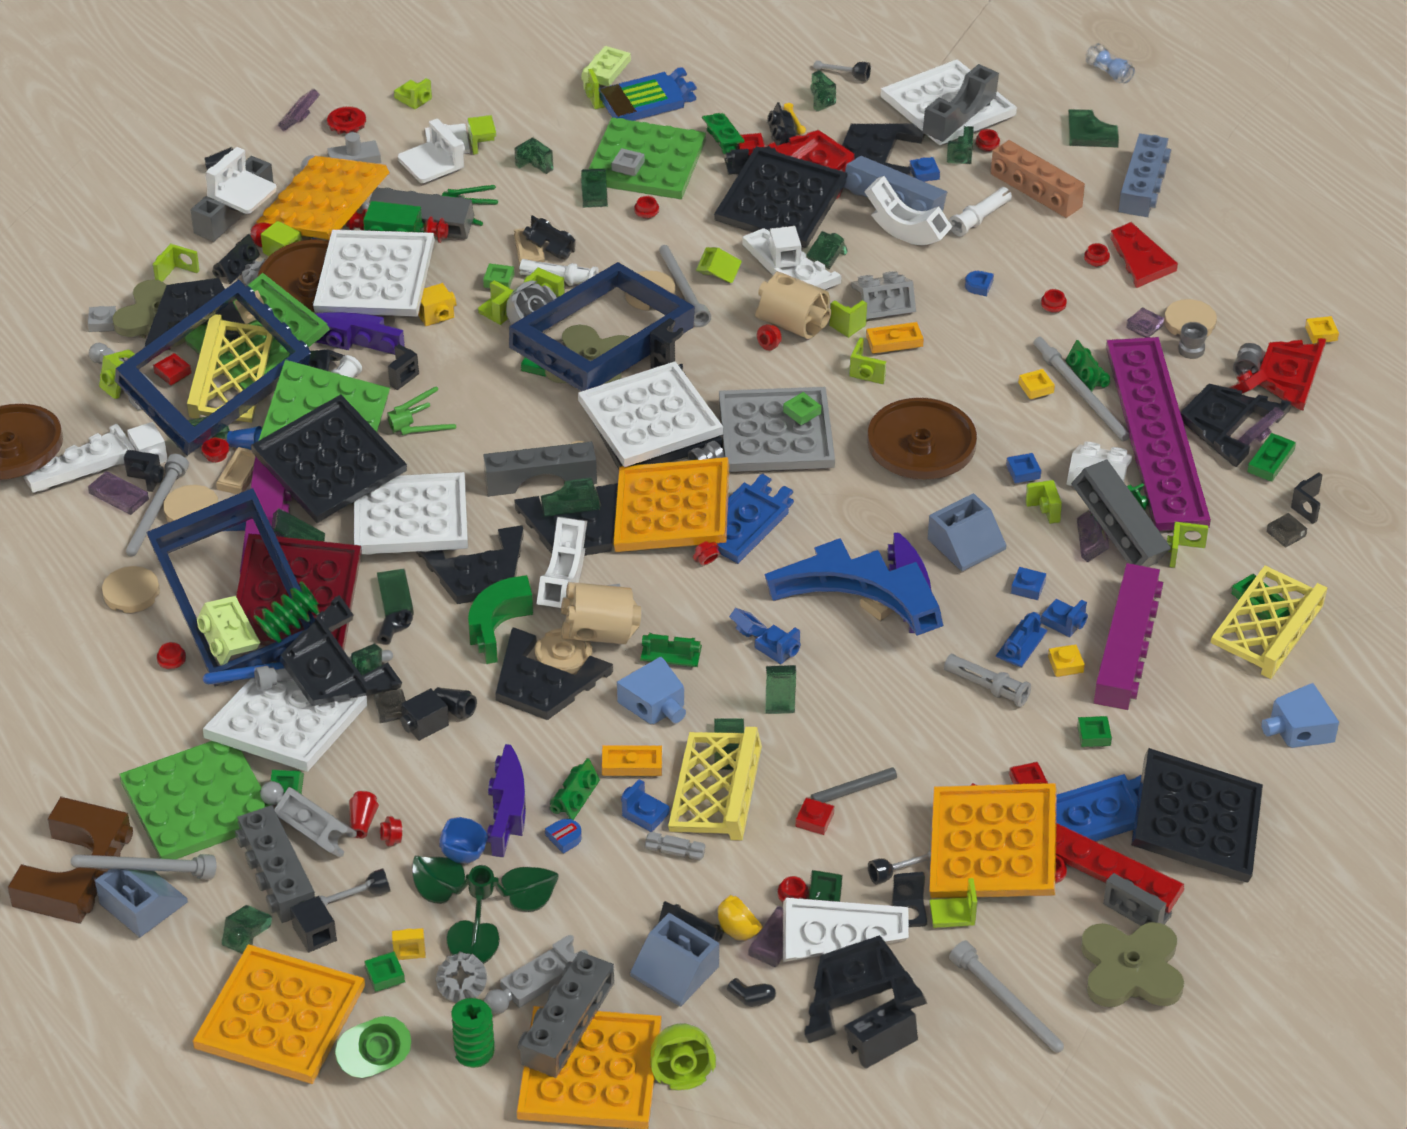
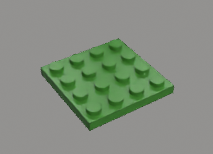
(667, 151)
(287, 309)
(306, 388)
(193, 798)

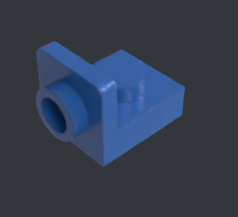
(1065, 617)
(778, 643)
(643, 808)

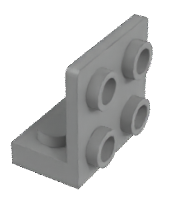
(887, 294)

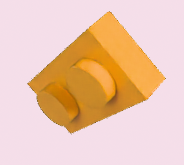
(894, 337)
(631, 760)

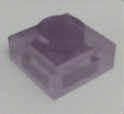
(1145, 323)

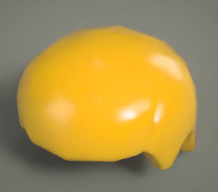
(737, 919)

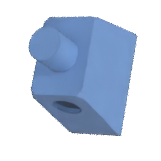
(653, 693)
(1302, 718)

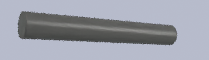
(855, 785)

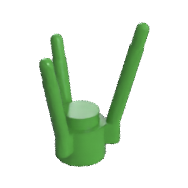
(401, 416)

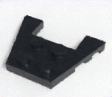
(878, 141)
(183, 299)
(1218, 414)
(599, 527)
(469, 575)
(324, 668)
(540, 687)
(856, 974)

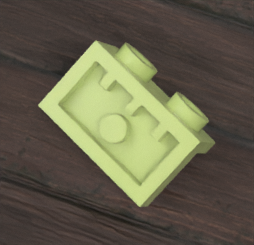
(607, 65)
(226, 628)

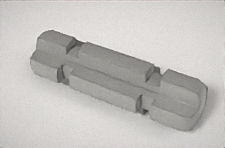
(675, 846)

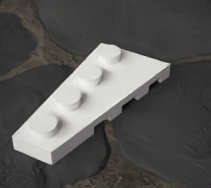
(809, 272)
(80, 461)
(825, 926)

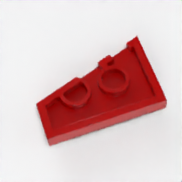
(1142, 255)

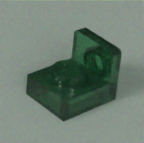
(823, 91)
(961, 150)
(536, 153)
(594, 188)
(827, 249)
(367, 658)
(243, 926)

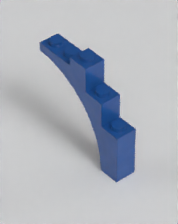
(866, 576)

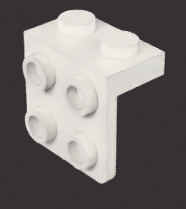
(435, 157)
(235, 186)
(1091, 453)

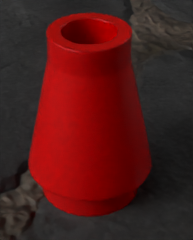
(362, 811)

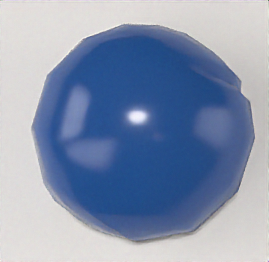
(462, 840)

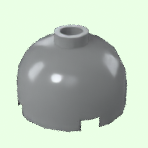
(527, 299)

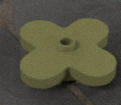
(138, 318)
(588, 344)
(1132, 964)

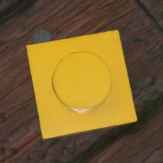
(1322, 328)
(1036, 384)
(1066, 660)
(409, 943)

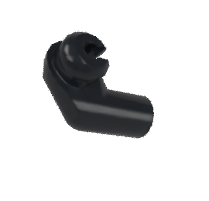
(394, 623)
(752, 995)

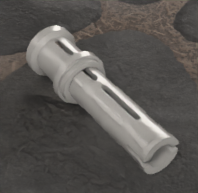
(1000, 684)

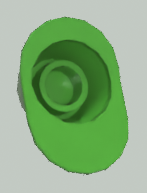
(373, 1046)

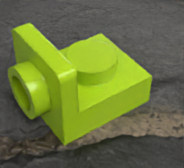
(414, 93)
(551, 280)
(1046, 496)

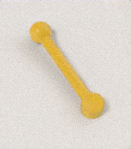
(800, 128)

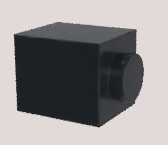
(424, 714)
(313, 924)

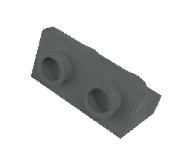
(1134, 902)

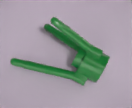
(457, 193)

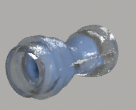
(1118, 68)

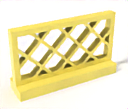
(209, 359)
(1287, 635)
(741, 781)

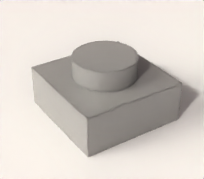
(628, 162)
(101, 318)

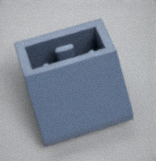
(966, 532)
(138, 898)
(676, 960)

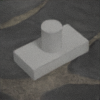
(355, 150)

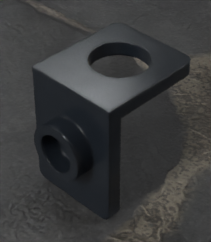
(321, 358)
(1304, 493)
(909, 892)

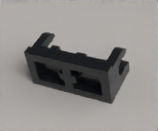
(663, 344)
(881, 1033)

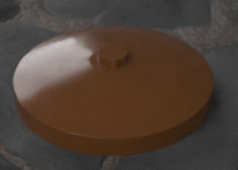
(298, 269)
(922, 438)
(27, 439)

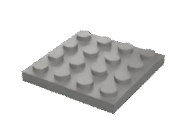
(765, 438)

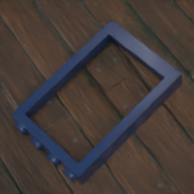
(530, 342)
(164, 413)
(203, 525)

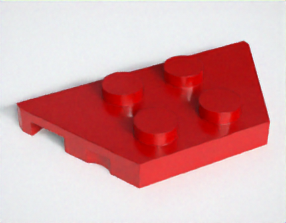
(817, 148)
(1292, 369)

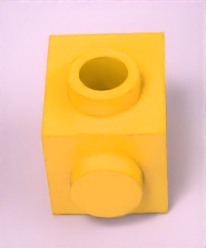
(436, 304)

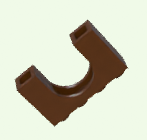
(72, 892)

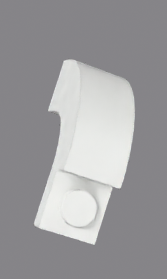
(902, 221)
(565, 561)

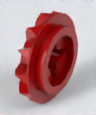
(340, 120)

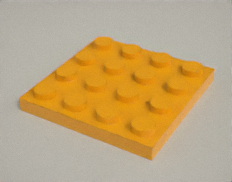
(325, 195)
(672, 504)
(996, 837)
(279, 1014)
(604, 1079)

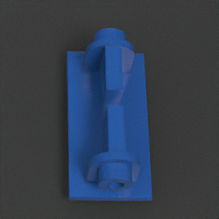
(1023, 640)

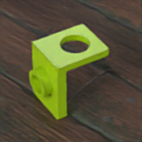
(592, 90)
(171, 258)
(866, 367)
(108, 370)
(1180, 539)
(955, 911)

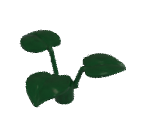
(441, 877)

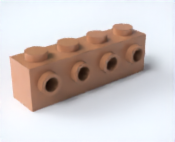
(1037, 178)

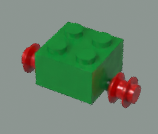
(396, 218)

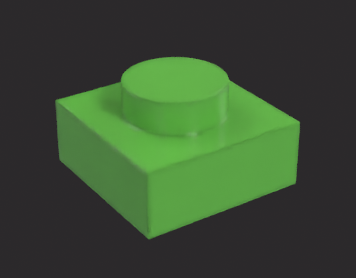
(499, 273)
(802, 408)

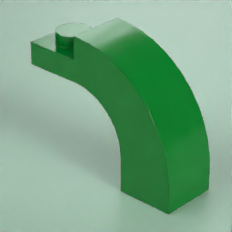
(495, 605)

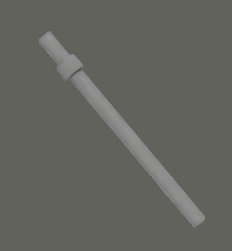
(1054, 359)

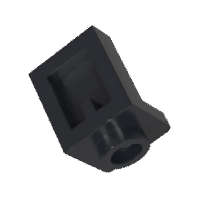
(403, 368)
(144, 466)

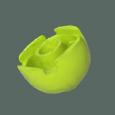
(682, 1056)

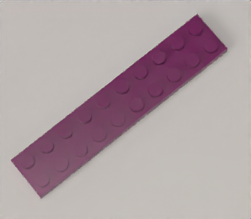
(1157, 433)

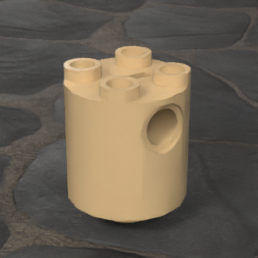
(793, 305)
(599, 613)

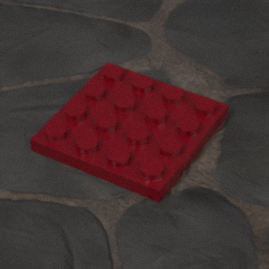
(322, 566)

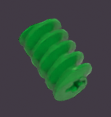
(288, 613)
(473, 1032)

